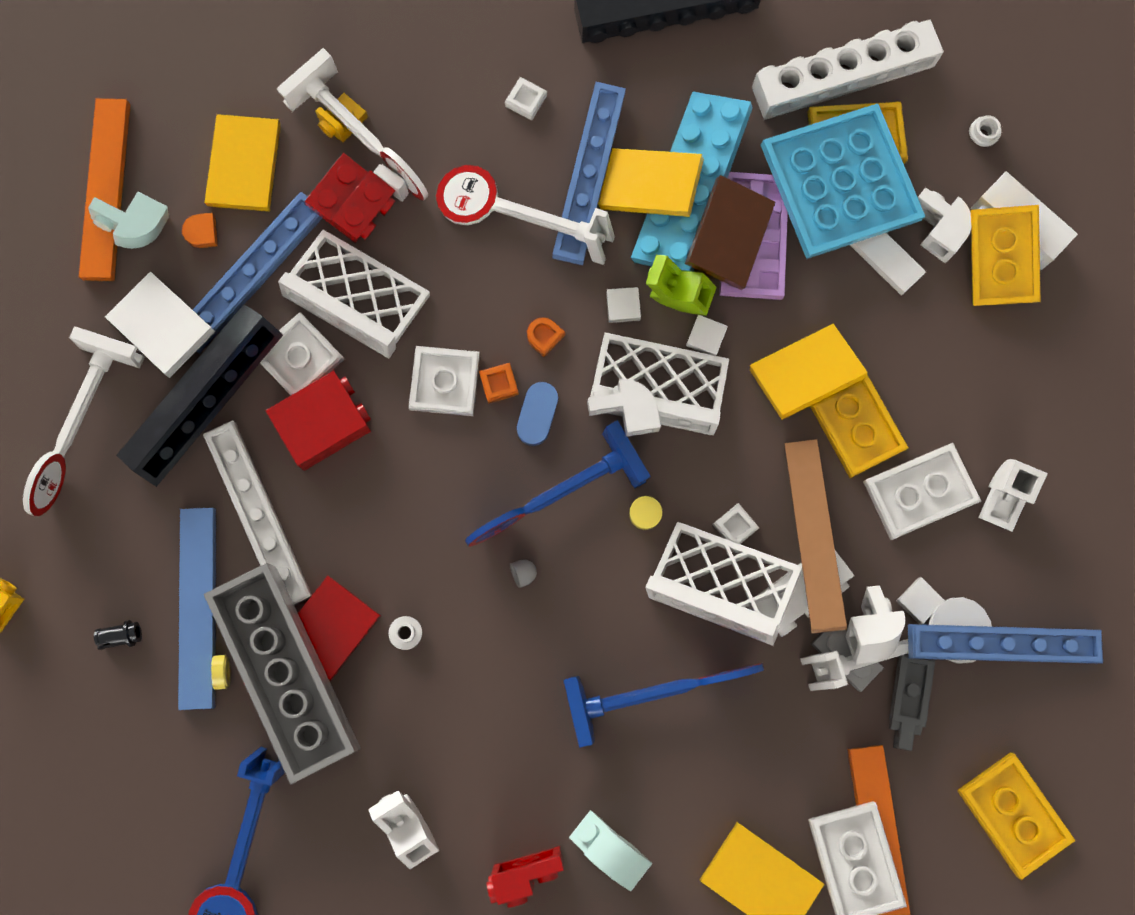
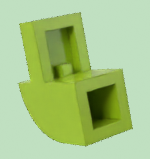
(679, 289)

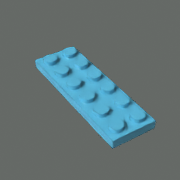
(709, 128)

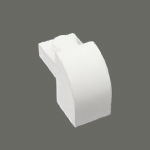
(950, 224)
(635, 402)
(1010, 490)
(878, 631)
(405, 828)

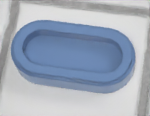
(537, 413)

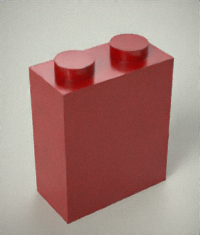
(319, 420)

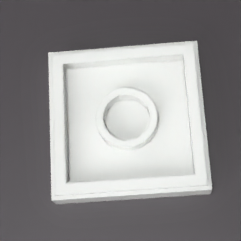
(300, 355)
(444, 381)

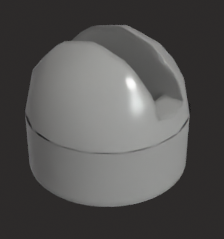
(523, 572)

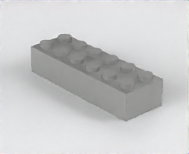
(282, 672)

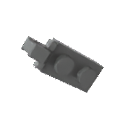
(910, 699)

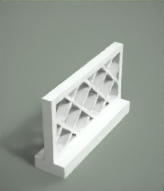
(341, 315)
(671, 413)
(720, 610)

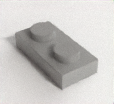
(837, 641)

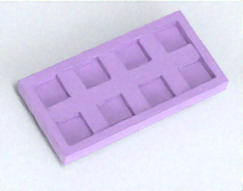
(768, 271)

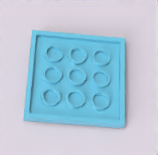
(842, 180)

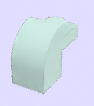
(136, 226)
(610, 851)

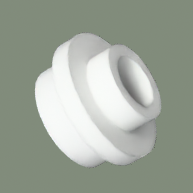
(986, 123)
(413, 640)

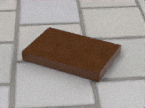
(730, 232)

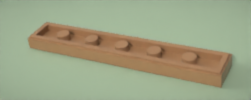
(815, 537)

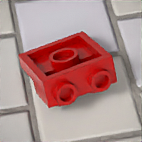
(351, 198)
(513, 879)

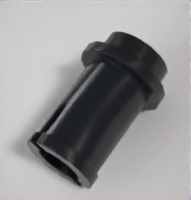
(128, 634)

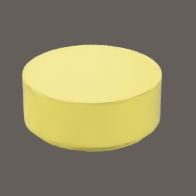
(645, 512)
(220, 672)

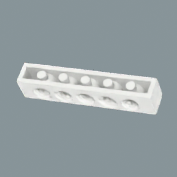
(916, 38)

